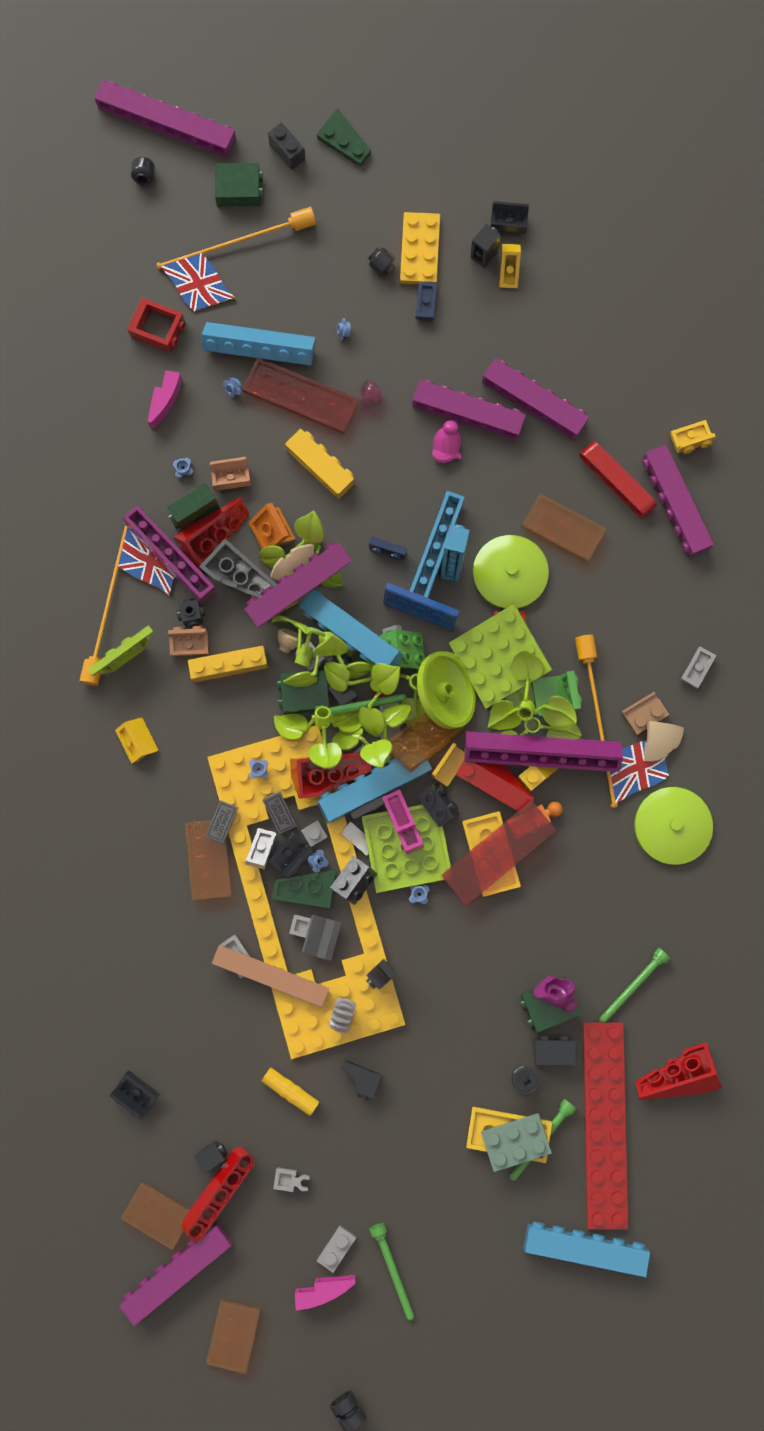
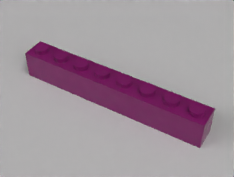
(165, 118)
(543, 751)

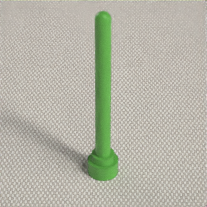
(356, 706)
(658, 959)
(565, 1110)
(379, 1233)

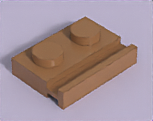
(643, 711)

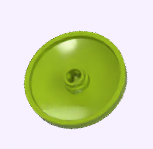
(510, 572)
(446, 690)
(673, 826)

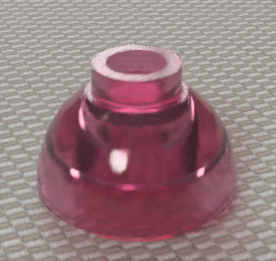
(370, 393)

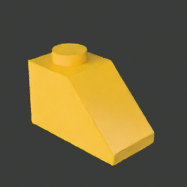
(509, 265)
(535, 776)

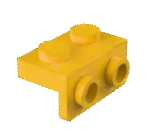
(691, 437)

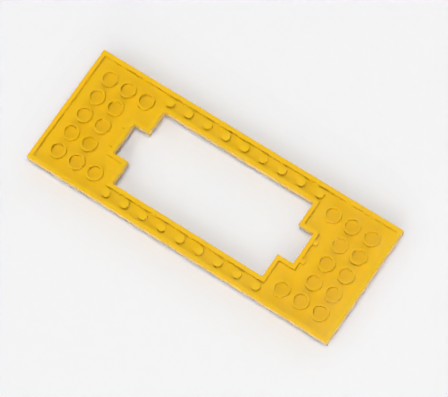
(303, 1022)

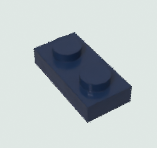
(426, 301)
(394, 551)

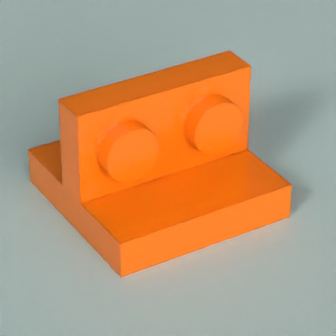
(271, 527)

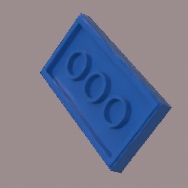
(420, 607)

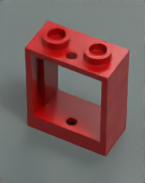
(139, 319)

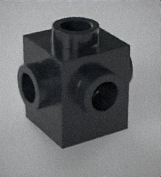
(194, 618)

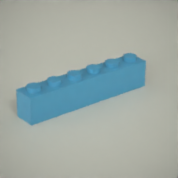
(258, 343)
(434, 550)
(454, 553)
(349, 629)
(368, 789)
(586, 1249)

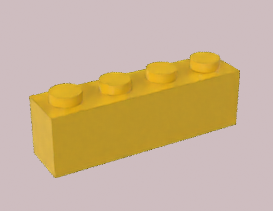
(319, 463)
(228, 664)

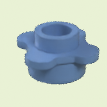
(343, 329)
(232, 387)
(178, 465)
(254, 765)
(312, 861)
(415, 898)

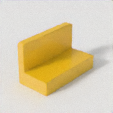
(136, 739)
(449, 765)

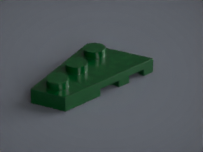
(343, 138)
(306, 889)

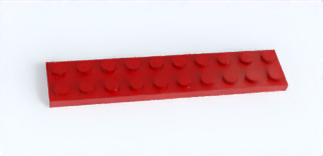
(605, 1125)

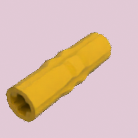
(290, 1091)

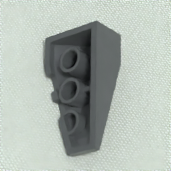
(234, 569)

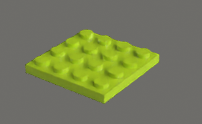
(489, 652)
(389, 859)

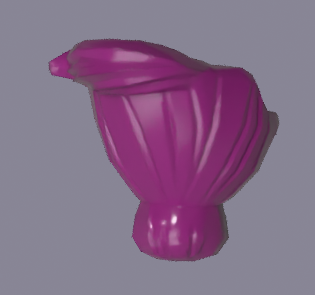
(557, 993)

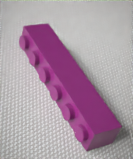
(535, 399)
(468, 409)
(677, 501)
(169, 554)
(298, 584)
(175, 1274)

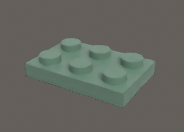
(516, 1142)

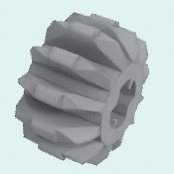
(342, 1015)

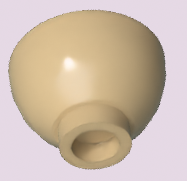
(288, 640)

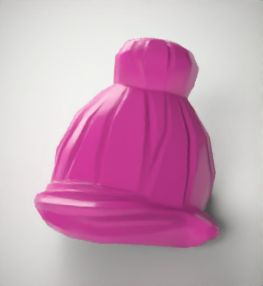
(447, 443)

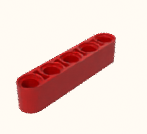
(618, 480)
(213, 1202)

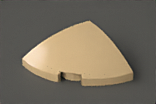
(299, 556)
(661, 740)

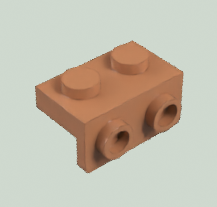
(230, 473)
(189, 641)

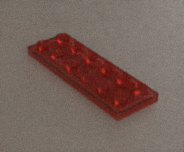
(300, 395)
(498, 852)

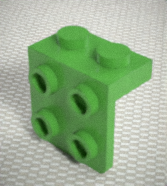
(409, 644)
(562, 686)

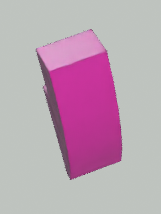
(164, 398)
(403, 822)
(323, 1292)

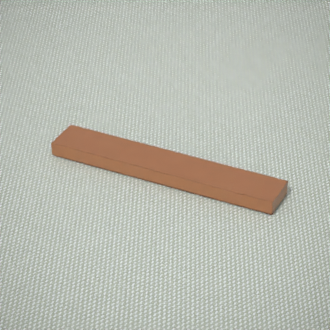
(270, 975)

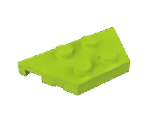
(118, 657)

